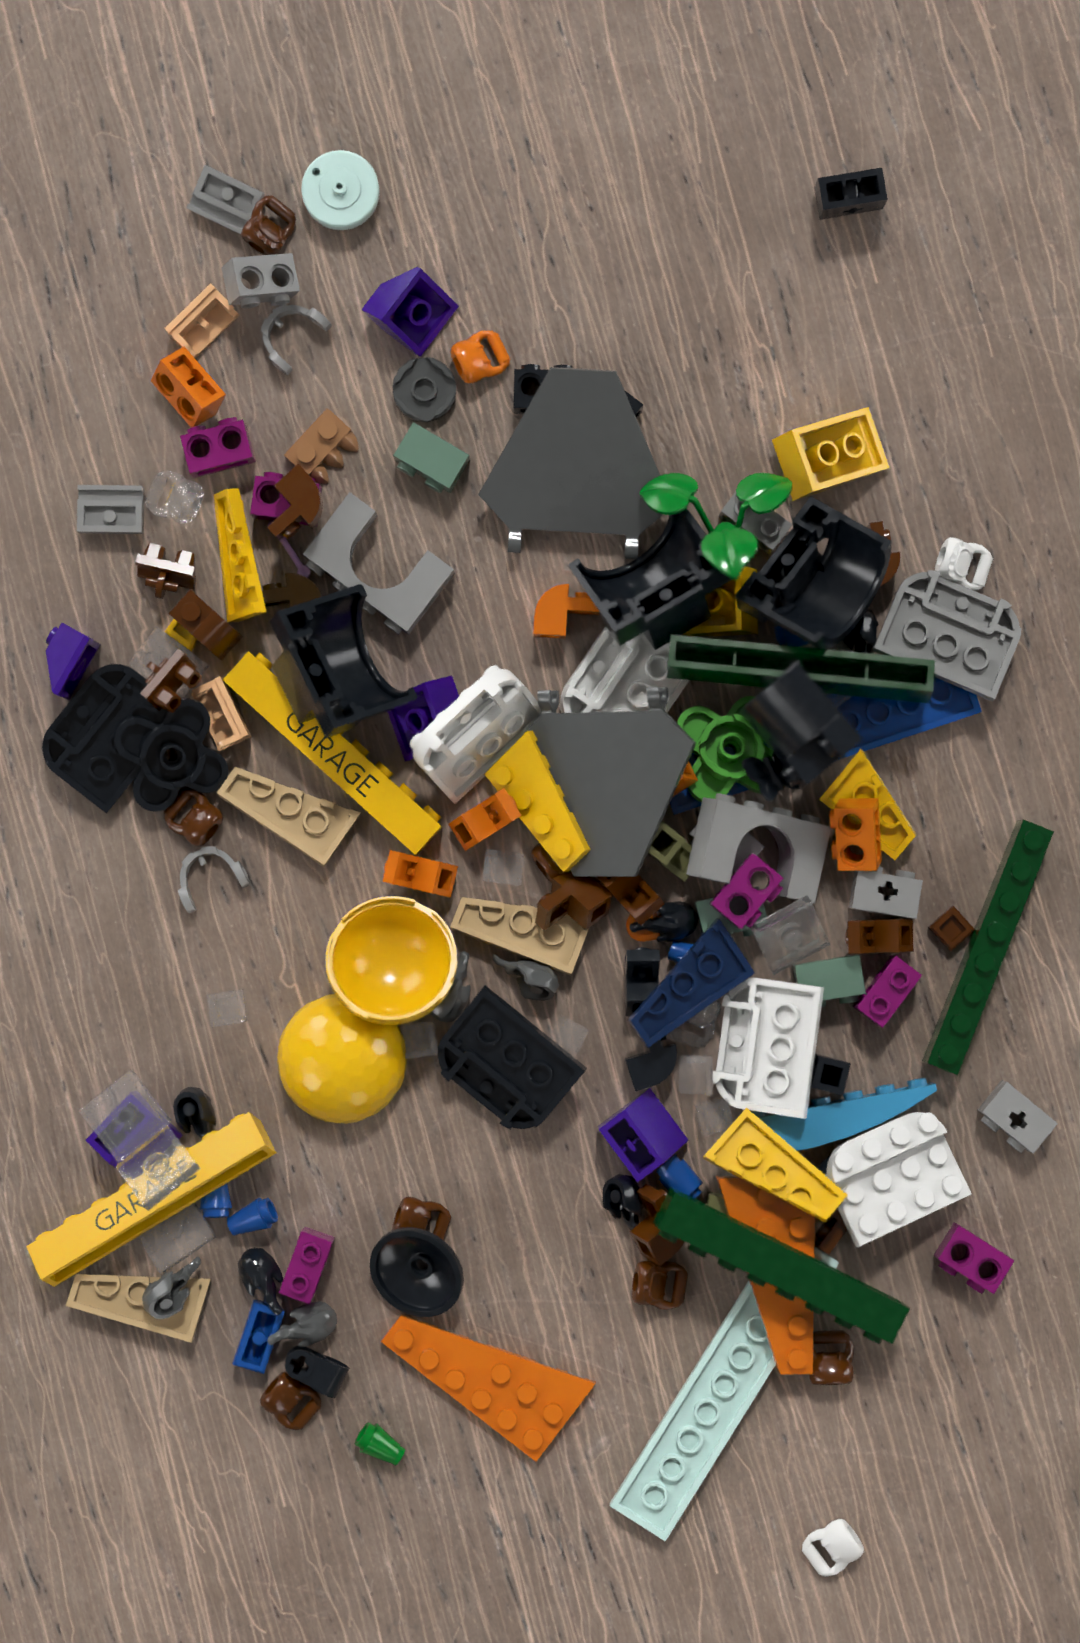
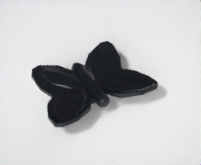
(767, 775)

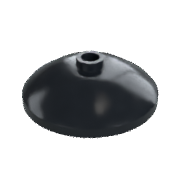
(409, 1282)

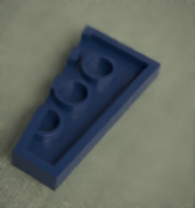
(696, 981)

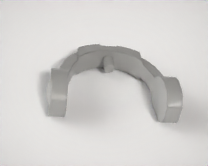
(279, 312)
(184, 891)

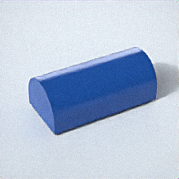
(253, 1348)

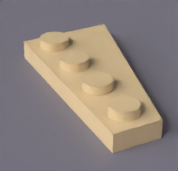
(300, 819)
(515, 931)
(121, 1301)

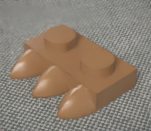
(320, 446)

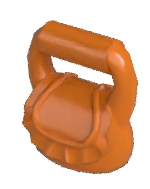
(472, 360)

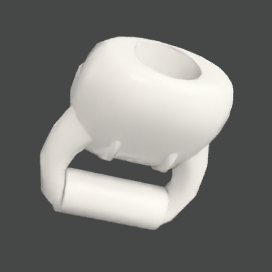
(955, 560)
(840, 1543)

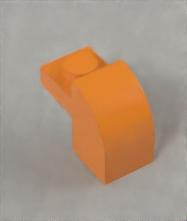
(552, 611)
(485, 819)
(419, 873)

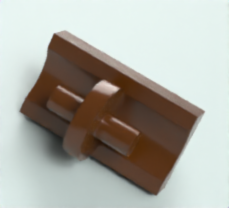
(166, 574)
(167, 679)

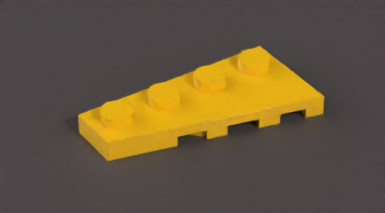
(238, 564)
(540, 801)
(768, 1162)

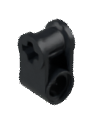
(322, 1373)

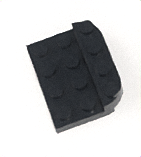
(81, 738)
(506, 1062)

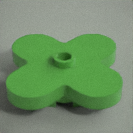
(712, 733)

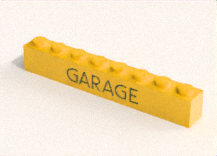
(336, 757)
(122, 1217)

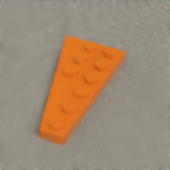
(785, 1321)
(503, 1389)

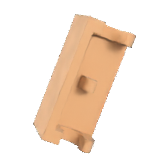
(202, 321)
(226, 721)

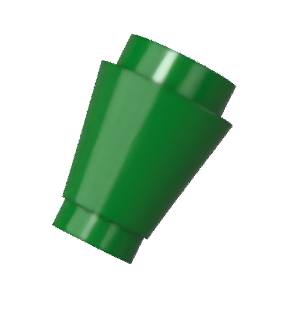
(379, 1444)

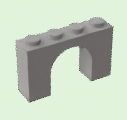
(333, 552)
(723, 825)

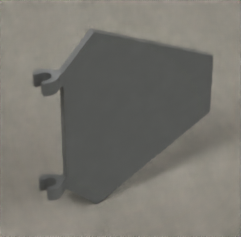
(575, 462)
(614, 776)

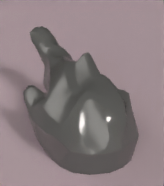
(536, 981)
(458, 995)
(164, 1296)
(313, 1323)

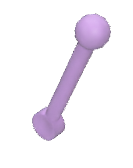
(302, 570)

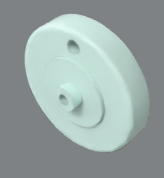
(340, 190)

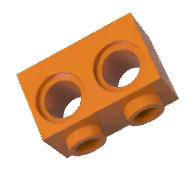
(188, 387)
(864, 835)

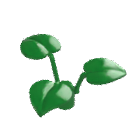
(726, 546)

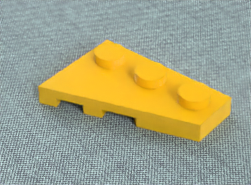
(862, 781)

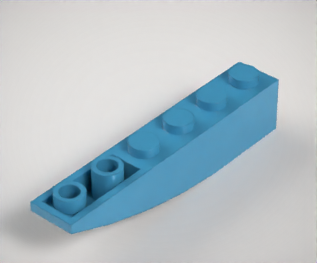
(845, 1117)

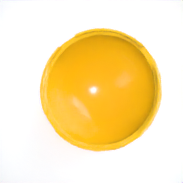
(391, 960)
(340, 1063)

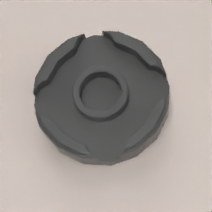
(424, 389)

